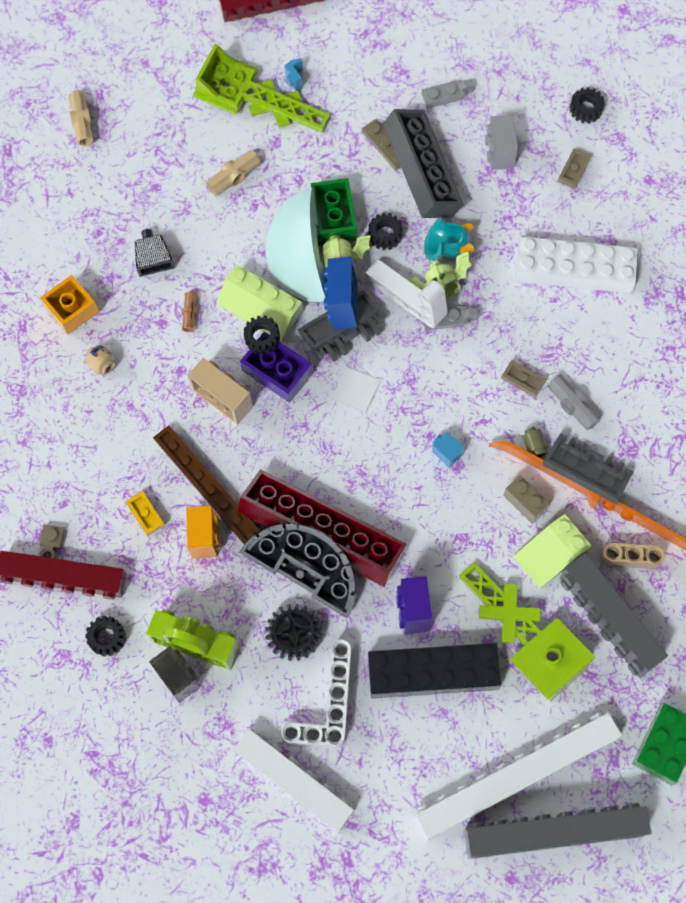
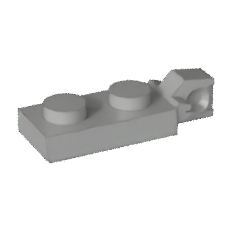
(446, 93)
(456, 317)

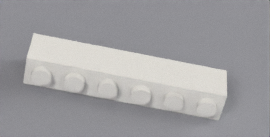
(293, 780)

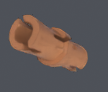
(189, 312)

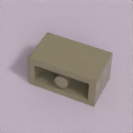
(526, 499)

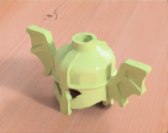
(339, 247)
(446, 275)

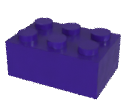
(279, 370)
(414, 605)

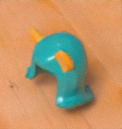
(447, 240)

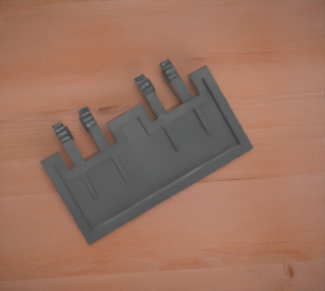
(587, 468)

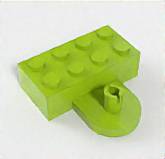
(193, 639)

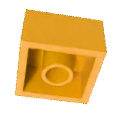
(69, 304)
(201, 532)

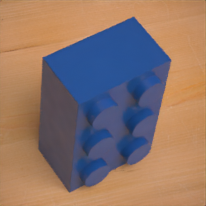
(341, 293)

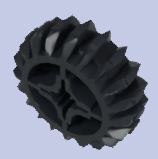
(284, 633)

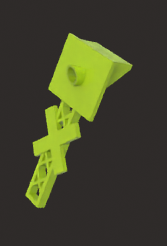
(223, 69)
(547, 676)

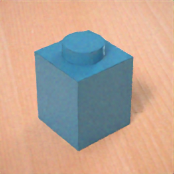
(447, 449)

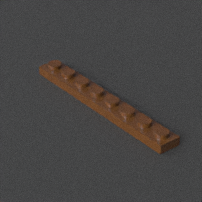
(205, 484)

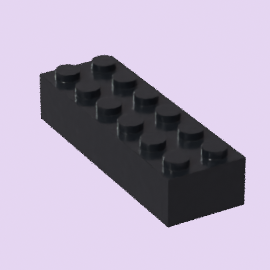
(434, 670)

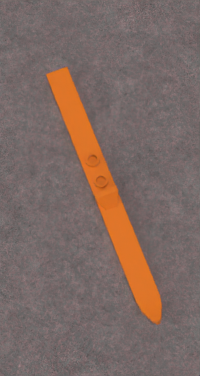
(593, 499)

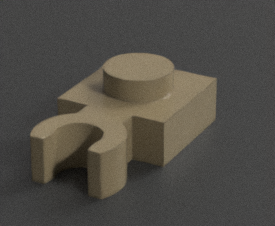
(51, 538)

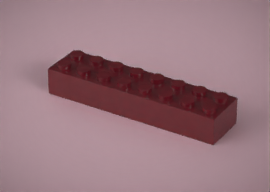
(366, 547)

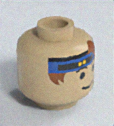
(100, 360)

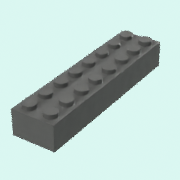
(557, 832)

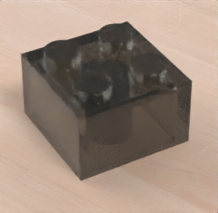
(172, 671)

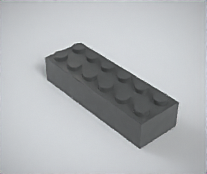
(423, 163)
(612, 616)

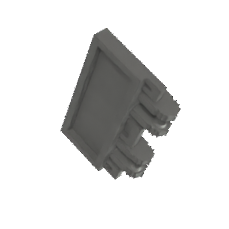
(321, 335)

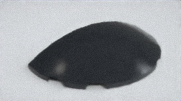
(308, 560)

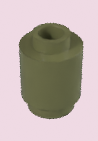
(535, 442)

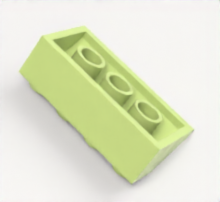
(251, 296)

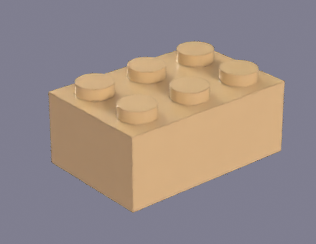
(220, 390)

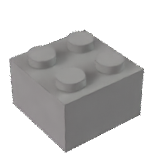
(501, 142)

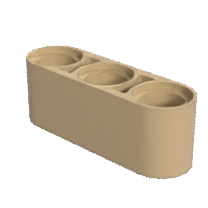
(642, 552)

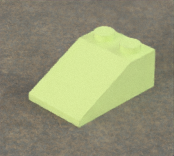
(552, 551)

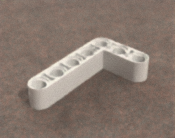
(426, 304)
(333, 704)

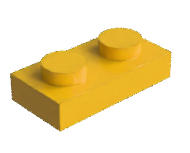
(144, 513)

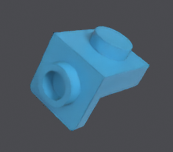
(292, 77)

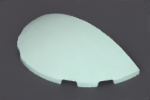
(294, 250)

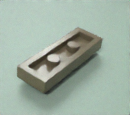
(377, 135)

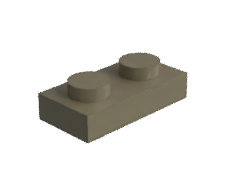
(574, 168)
(523, 378)

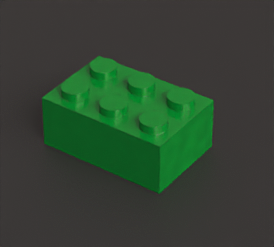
(334, 210)
(664, 745)

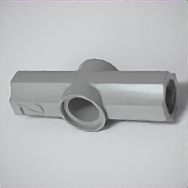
(573, 402)

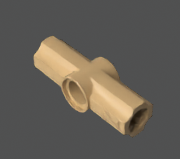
(81, 118)
(233, 172)

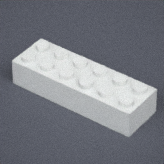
(576, 264)

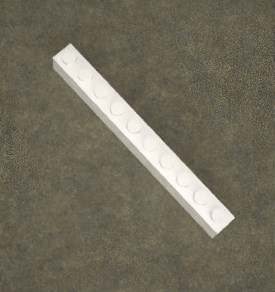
(517, 776)

